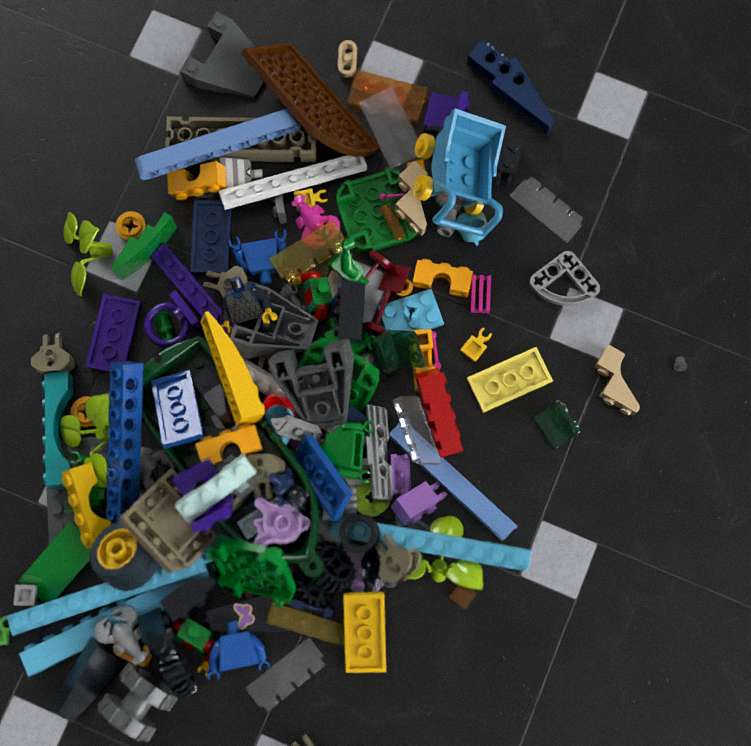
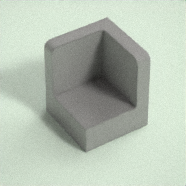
(26, 595)

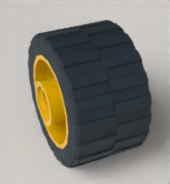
(121, 559)

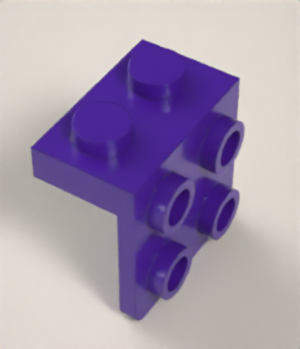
(441, 107)

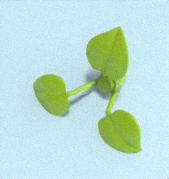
(86, 236)
(97, 411)
(463, 573)

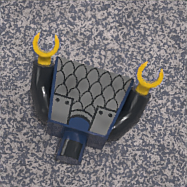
(245, 303)

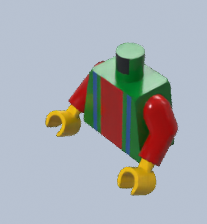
(317, 293)
(195, 638)

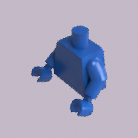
(255, 256)
(236, 651)

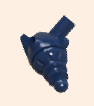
(281, 485)

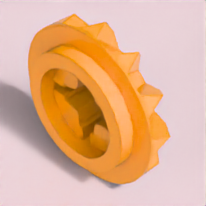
(126, 219)
(80, 405)

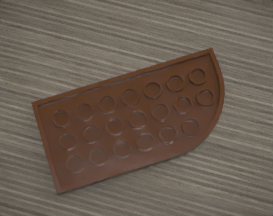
(310, 99)

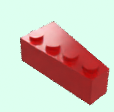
(438, 411)

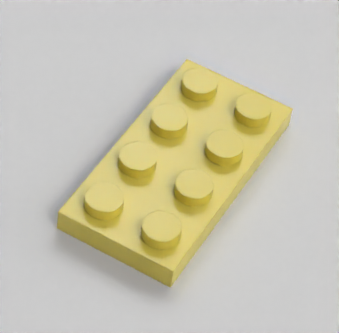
(509, 379)

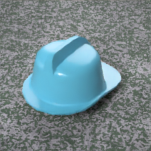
(477, 221)

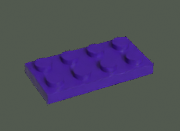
(113, 332)

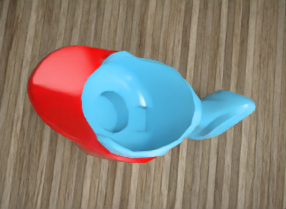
(278, 408)

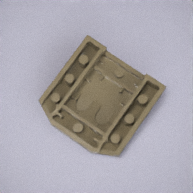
(163, 529)

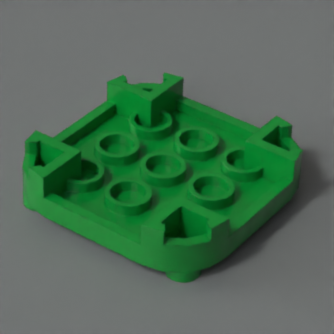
(360, 212)
(364, 374)
(252, 569)

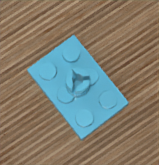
(413, 313)

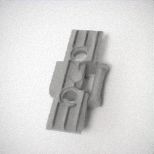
(377, 453)

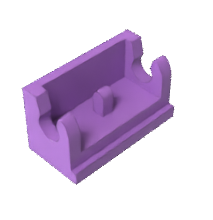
(401, 473)

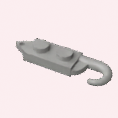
(297, 428)

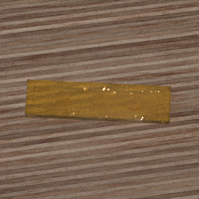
(307, 624)

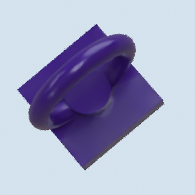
(183, 314)

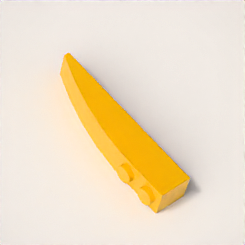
(233, 373)

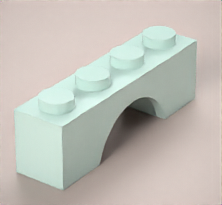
(215, 489)

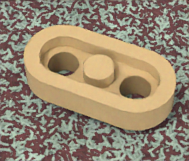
(347, 60)

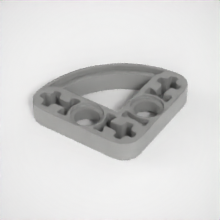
(563, 268)

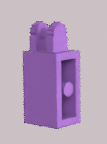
(417, 502)

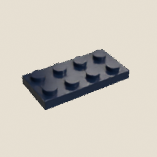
(210, 237)

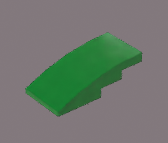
(138, 252)
(58, 564)

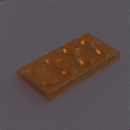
(409, 95)

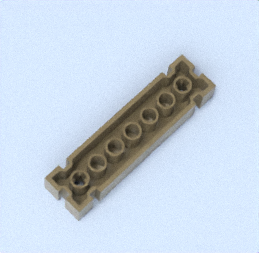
(275, 150)

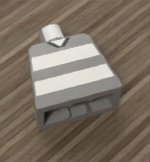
(239, 171)

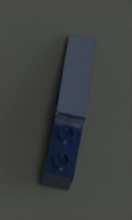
(520, 97)

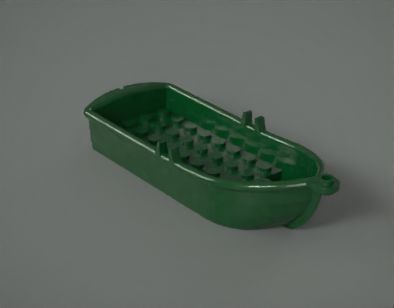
(196, 356)

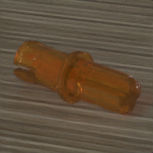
(392, 221)

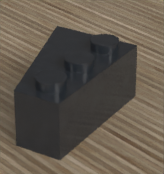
(350, 312)

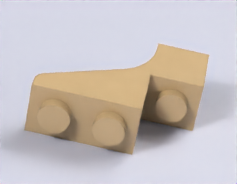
(408, 206)
(616, 390)

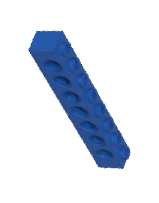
(124, 437)

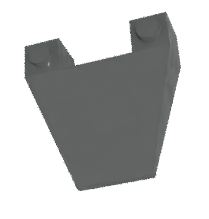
(226, 67)
(289, 331)
(320, 390)

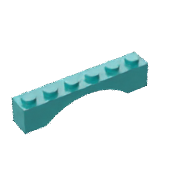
(58, 392)

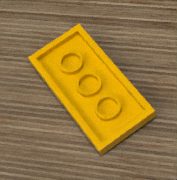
(364, 632)

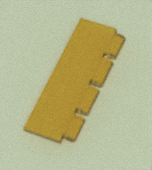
(303, 252)

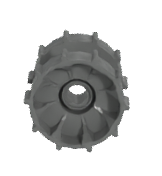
(130, 712)

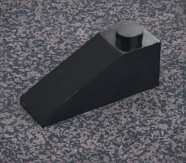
(215, 397)

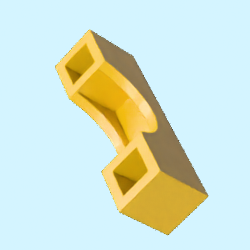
(78, 484)

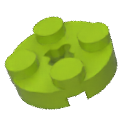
(363, 506)

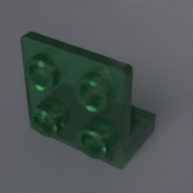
(398, 349)
(557, 424)

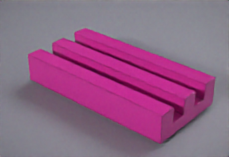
(481, 278)

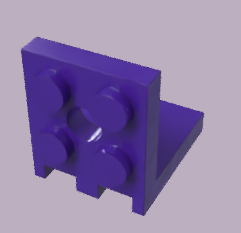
(187, 482)

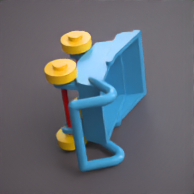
(462, 167)

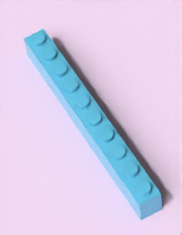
(443, 544)
(91, 599)
(73, 639)

